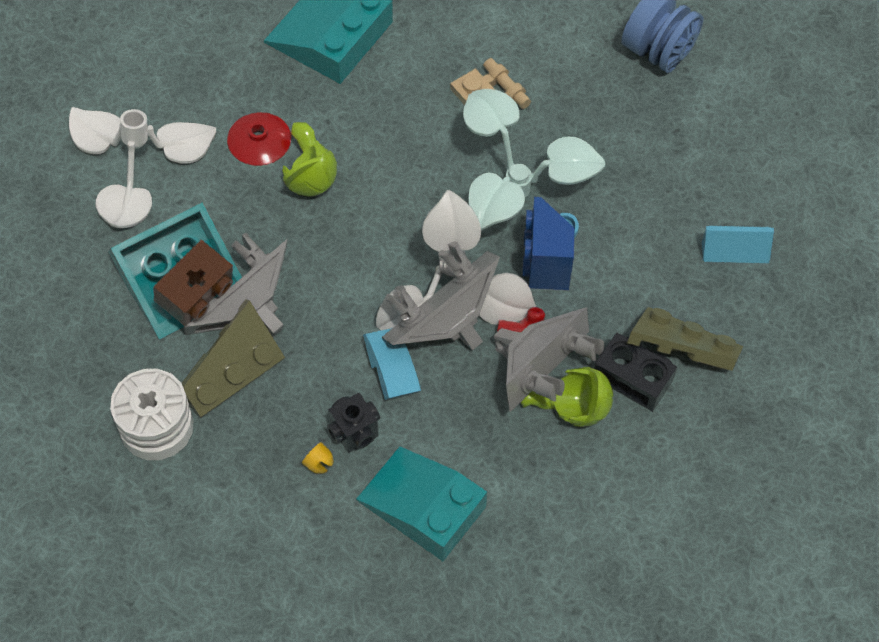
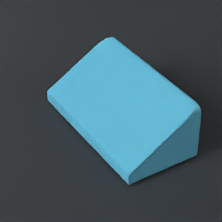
(737, 244)

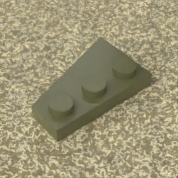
(674, 335)
(234, 360)

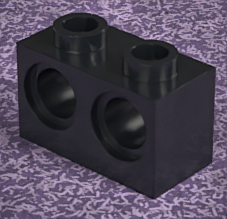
(629, 378)

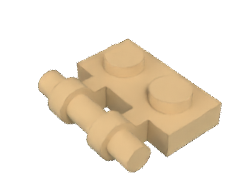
(496, 74)

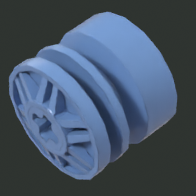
(662, 31)

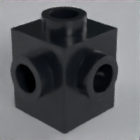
(353, 422)

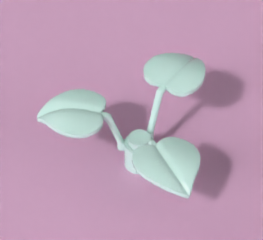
(500, 200)

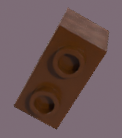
(198, 266)

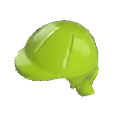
(314, 169)
(584, 399)

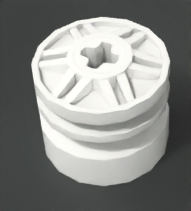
(152, 414)

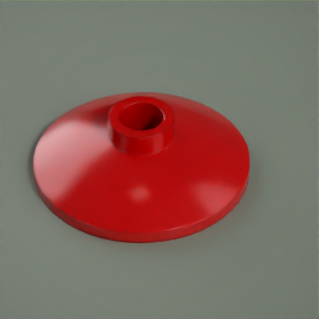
(261, 148)

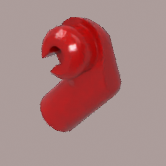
(533, 316)

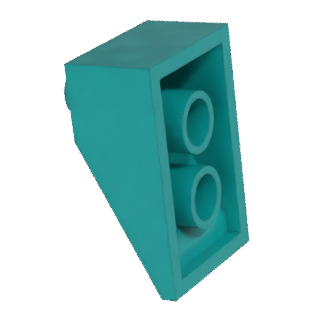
(424, 501)

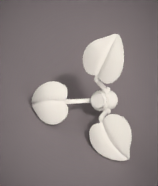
(97, 130)
(454, 221)

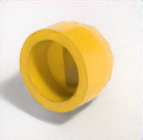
(318, 454)

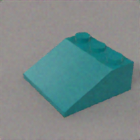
(331, 33)
(153, 253)

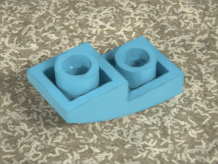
(392, 364)

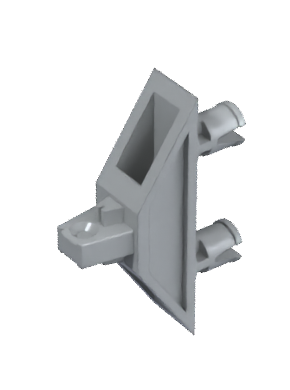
(257, 286)
(451, 309)
(542, 349)

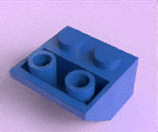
(547, 247)

